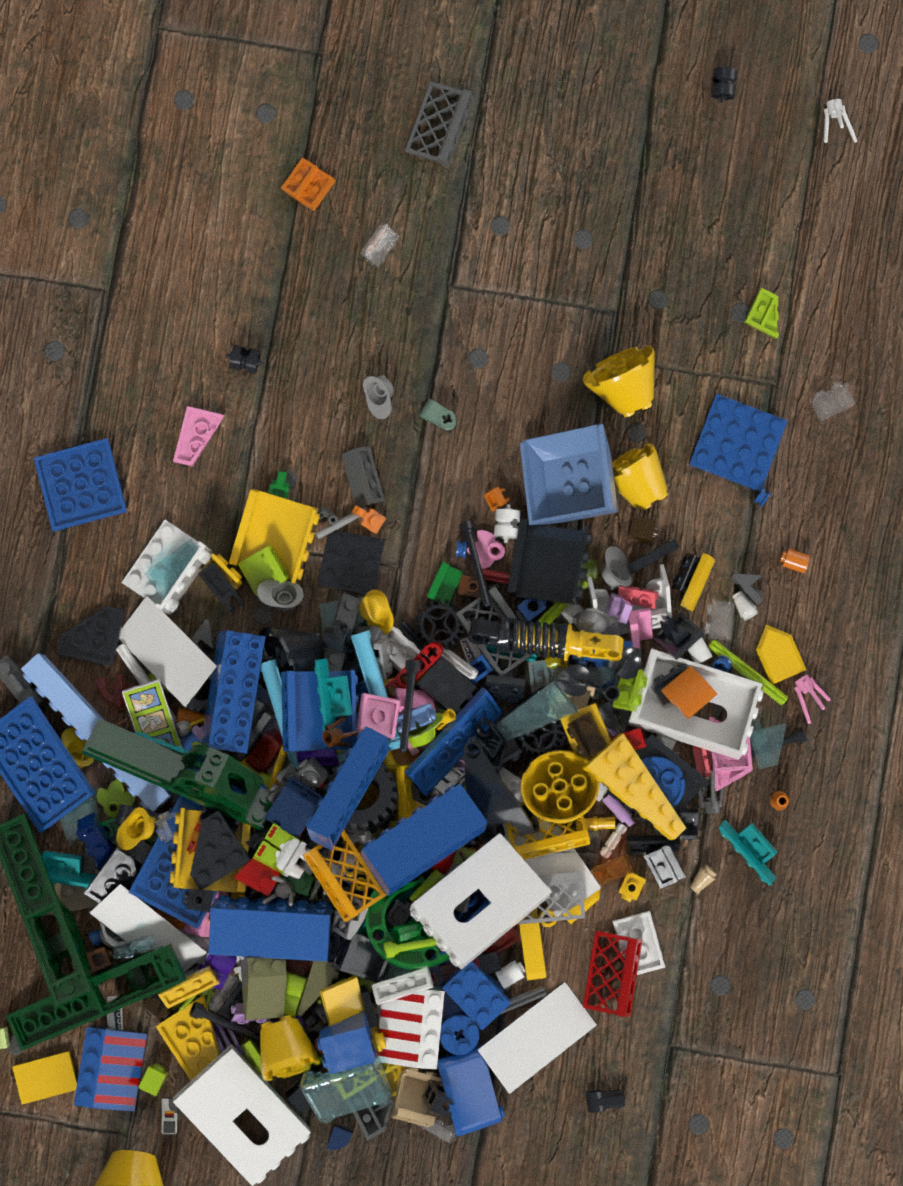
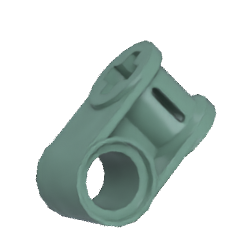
(435, 414)

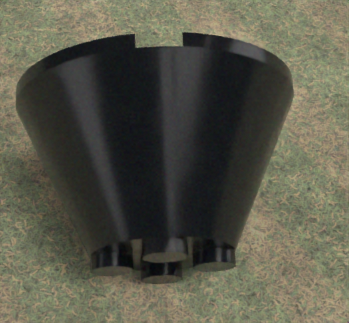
(292, 648)

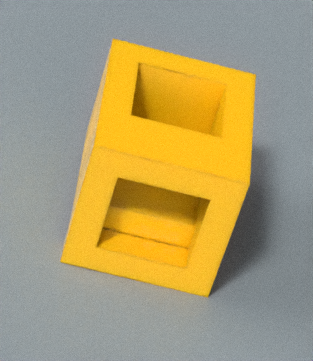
(631, 879)

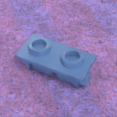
(423, 715)

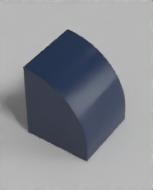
(339, 1137)

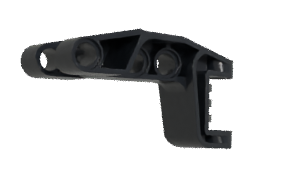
(487, 788)

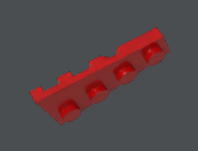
(259, 876)

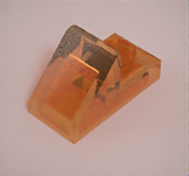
(612, 869)

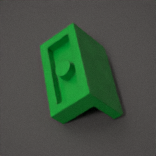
(445, 583)

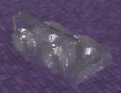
(379, 245)
(833, 401)
(720, 620)

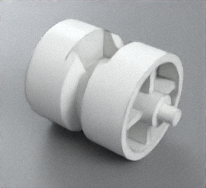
(507, 523)

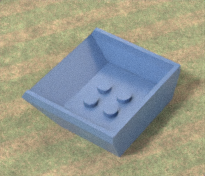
(568, 476)

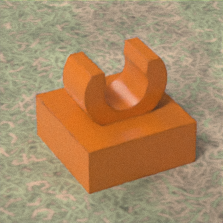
(495, 498)

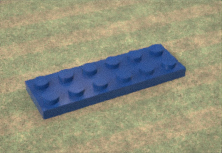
(450, 743)

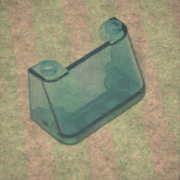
(346, 1090)

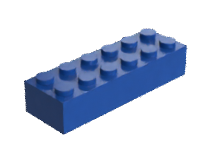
(348, 787)

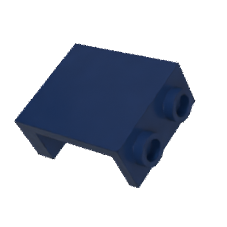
(293, 807)

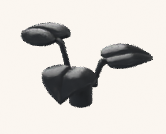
(575, 678)

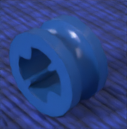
(762, 497)
(461, 549)
(724, 660)

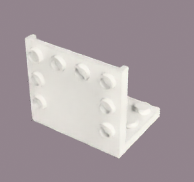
(162, 544)

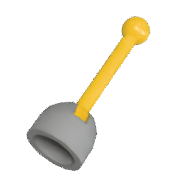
(184, 727)

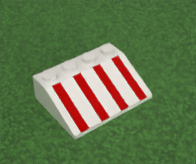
(412, 1029)

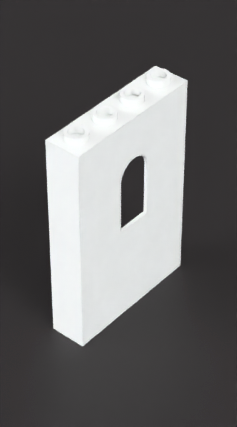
(734, 694)
(502, 879)
(221, 1095)

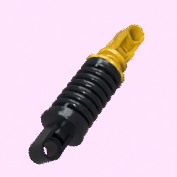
(556, 641)

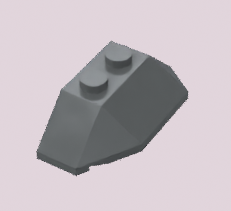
(373, 1119)

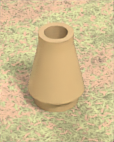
(703, 878)

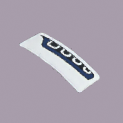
(470, 650)
(114, 1019)

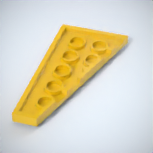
(632, 783)
(190, 1039)

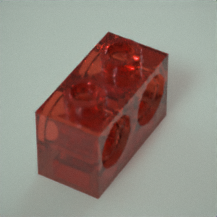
(265, 751)

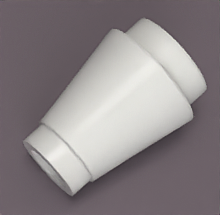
(744, 605)

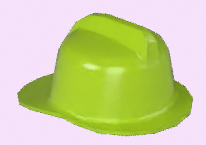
(424, 734)

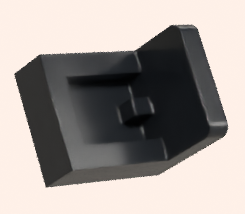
(690, 820)

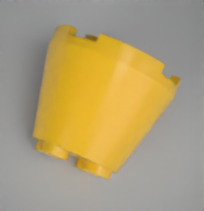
(640, 477)
(285, 1049)

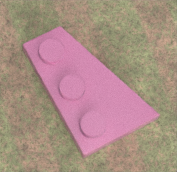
(195, 434)

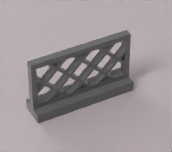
(455, 124)
(501, 609)

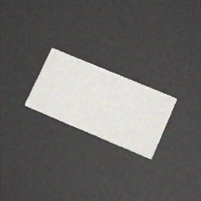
(166, 651)
(560, 863)
(133, 918)
(537, 1037)

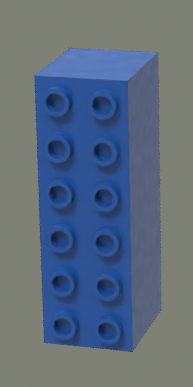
(233, 691)
(423, 839)
(270, 929)

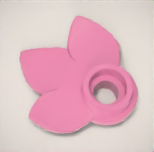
(485, 546)

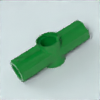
(409, 932)

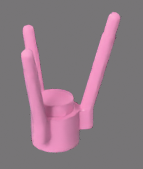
(806, 685)

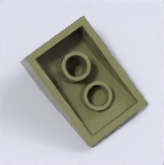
(319, 978)
(263, 987)

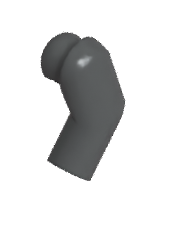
(331, 517)

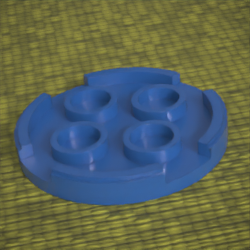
(667, 776)

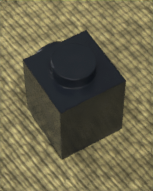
(197, 900)

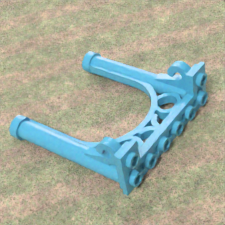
(371, 676)

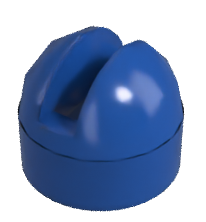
(95, 937)

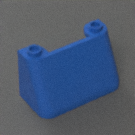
(471, 1090)

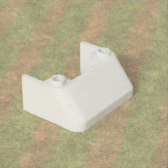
(600, 597)

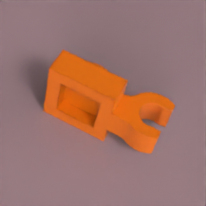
(370, 519)

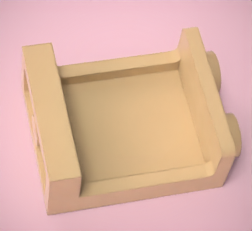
(409, 1102)

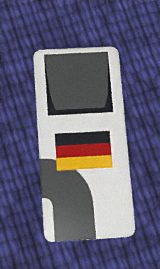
(169, 1117)

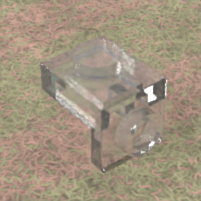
(163, 831)

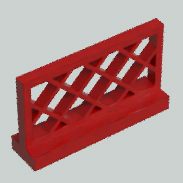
(628, 979)

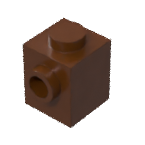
(469, 587)
(100, 958)

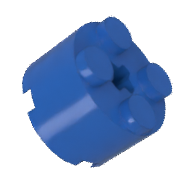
(448, 1037)

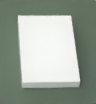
(641, 927)

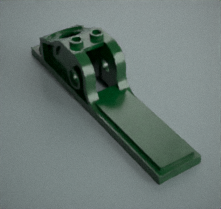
(170, 771)
(36, 897)
(44, 1021)

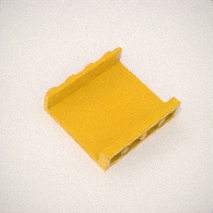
(276, 523)
(183, 861)

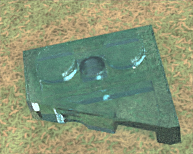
(768, 745)

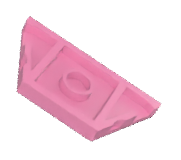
(730, 769)

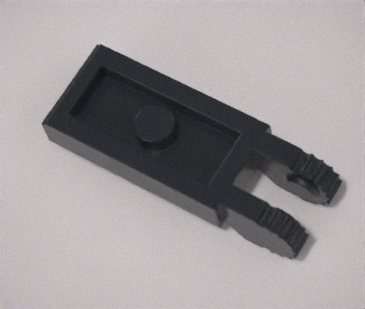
(220, 586)

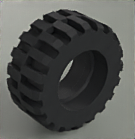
(380, 811)

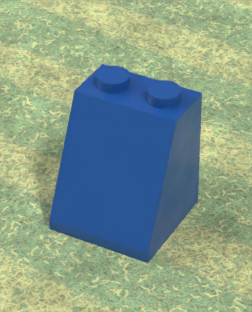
(347, 1044)

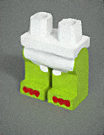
(286, 856)

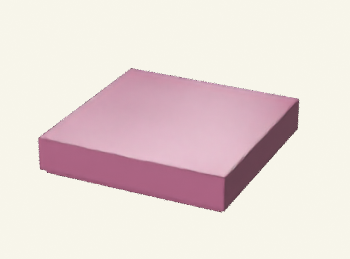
(379, 714)

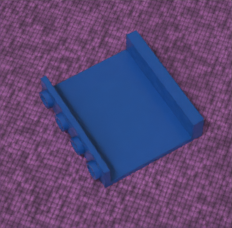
(302, 714)

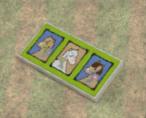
(151, 712)

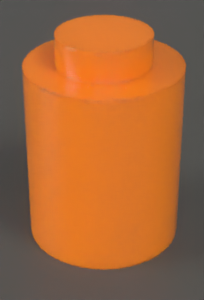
(795, 560)

